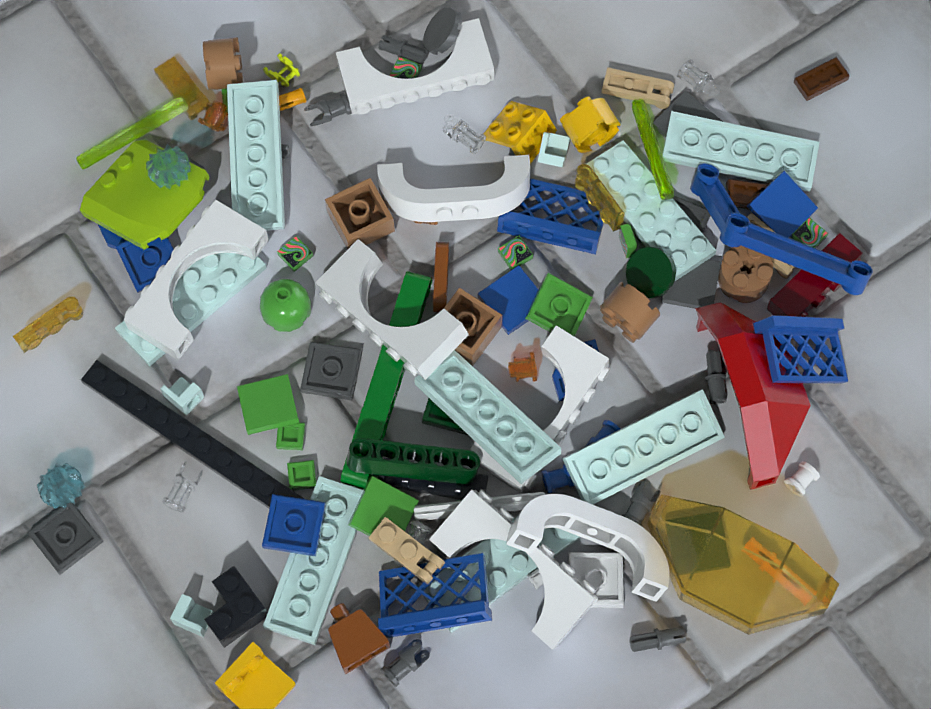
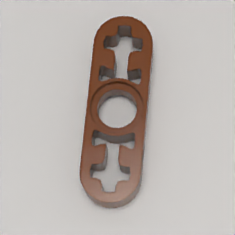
(440, 276)

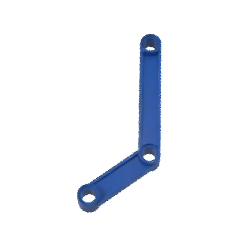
(738, 231)

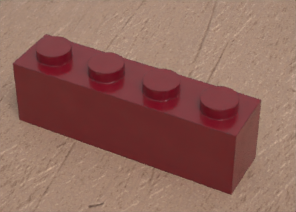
(807, 289)

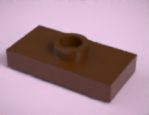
(821, 78)
(743, 192)

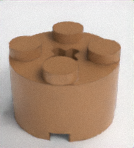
(222, 62)
(745, 274)
(629, 311)

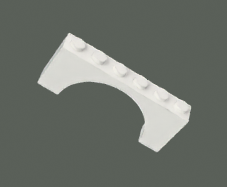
(371, 89)
(216, 232)
(418, 346)
(580, 370)
(565, 596)

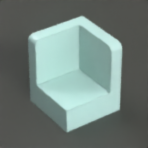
(553, 149)
(183, 395)
(190, 616)

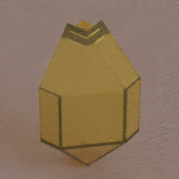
(737, 567)

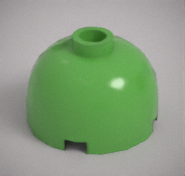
(285, 305)

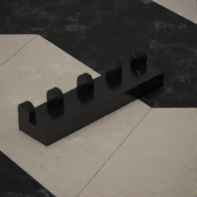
(437, 488)

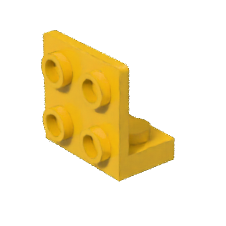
(520, 129)
(255, 681)

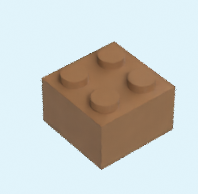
(360, 214)
(479, 321)

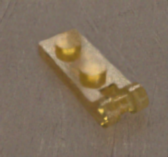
(181, 85)
(599, 196)
(48, 323)

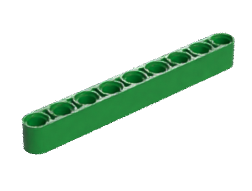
(388, 372)

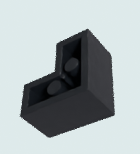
(241, 609)

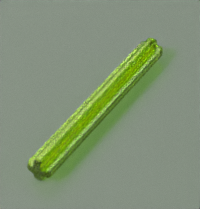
(132, 133)
(652, 149)

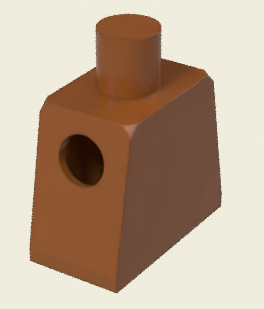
(355, 638)

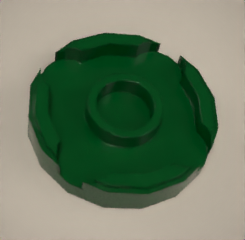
(651, 271)

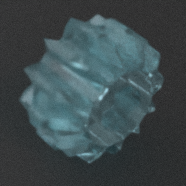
(168, 166)
(60, 486)

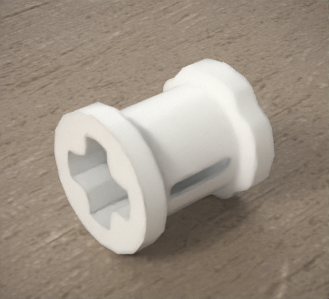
(801, 479)

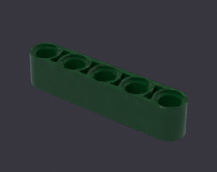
(400, 466)

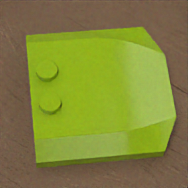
(136, 207)

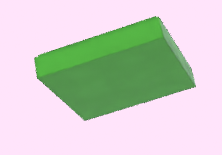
(558, 305)
(267, 404)
(381, 501)

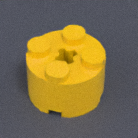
(590, 124)

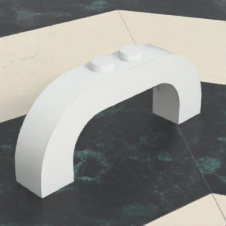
(458, 202)
(600, 526)

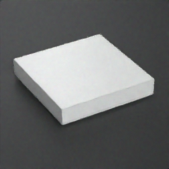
(603, 572)

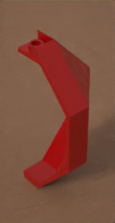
(768, 410)

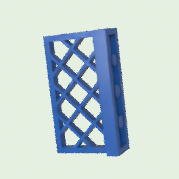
(549, 229)
(801, 329)
(441, 616)

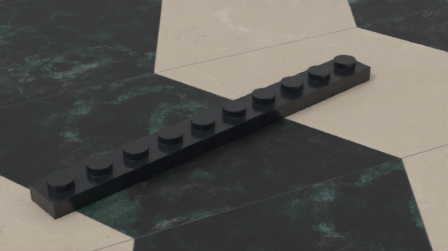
(184, 435)

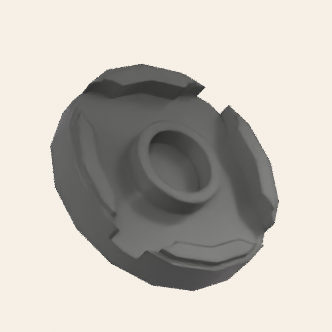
(442, 31)

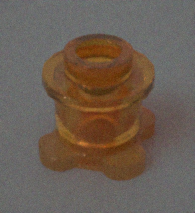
(215, 116)
(523, 368)

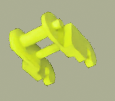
(277, 76)

